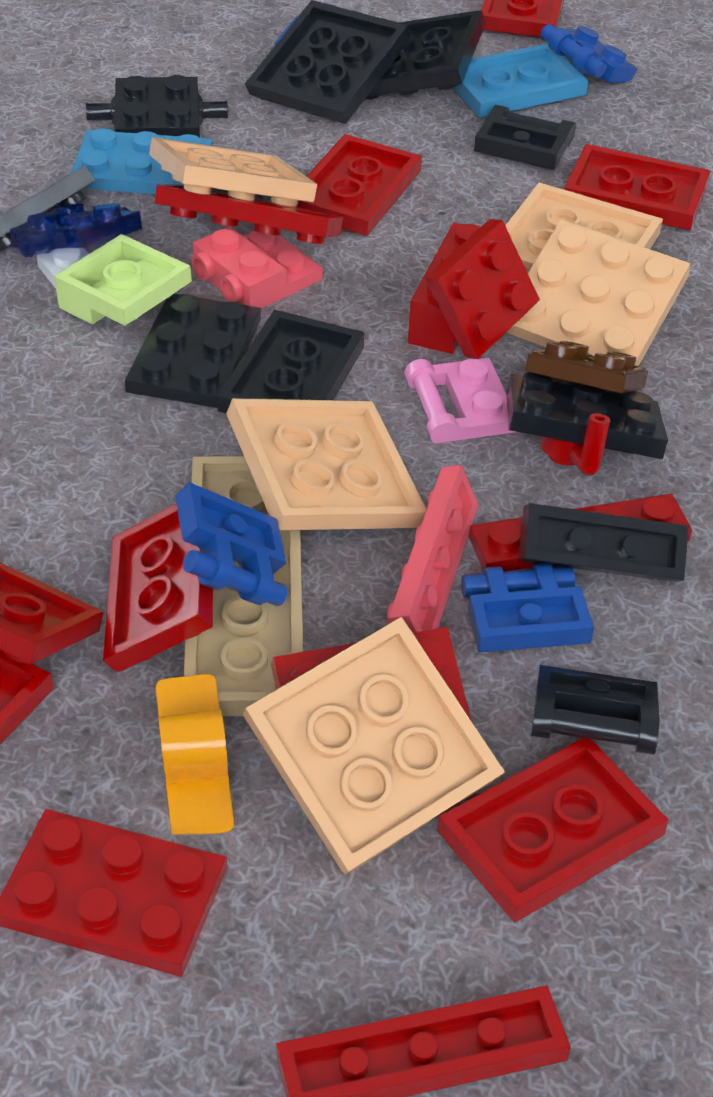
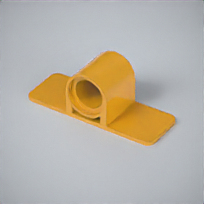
(194, 755)

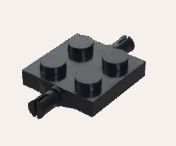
(157, 105)

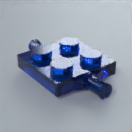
(73, 228)

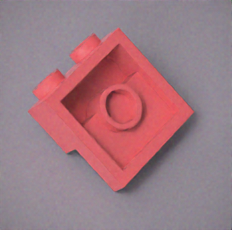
(253, 266)

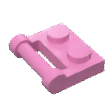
(474, 391)

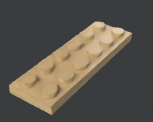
(245, 634)

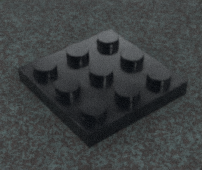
(434, 55)
(328, 61)

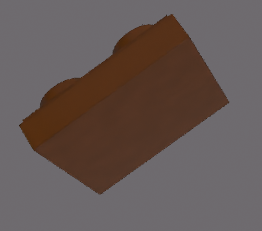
(571, 363)

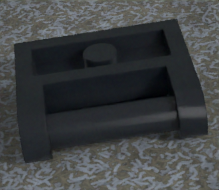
(524, 138)
(596, 707)

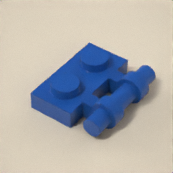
(589, 54)
(230, 534)
(526, 608)

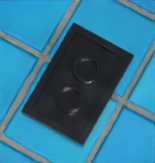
(192, 349)
(294, 361)
(563, 410)

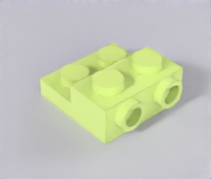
(119, 281)

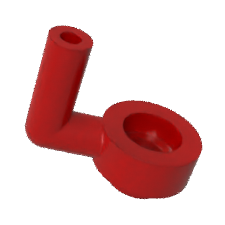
(585, 456)

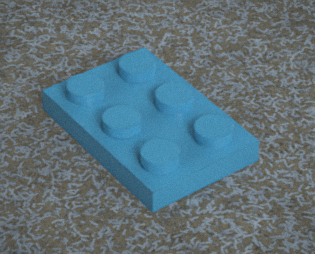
(520, 80)
(123, 160)

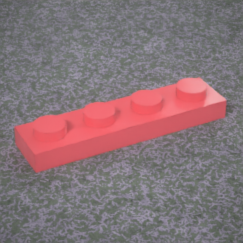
(436, 552)

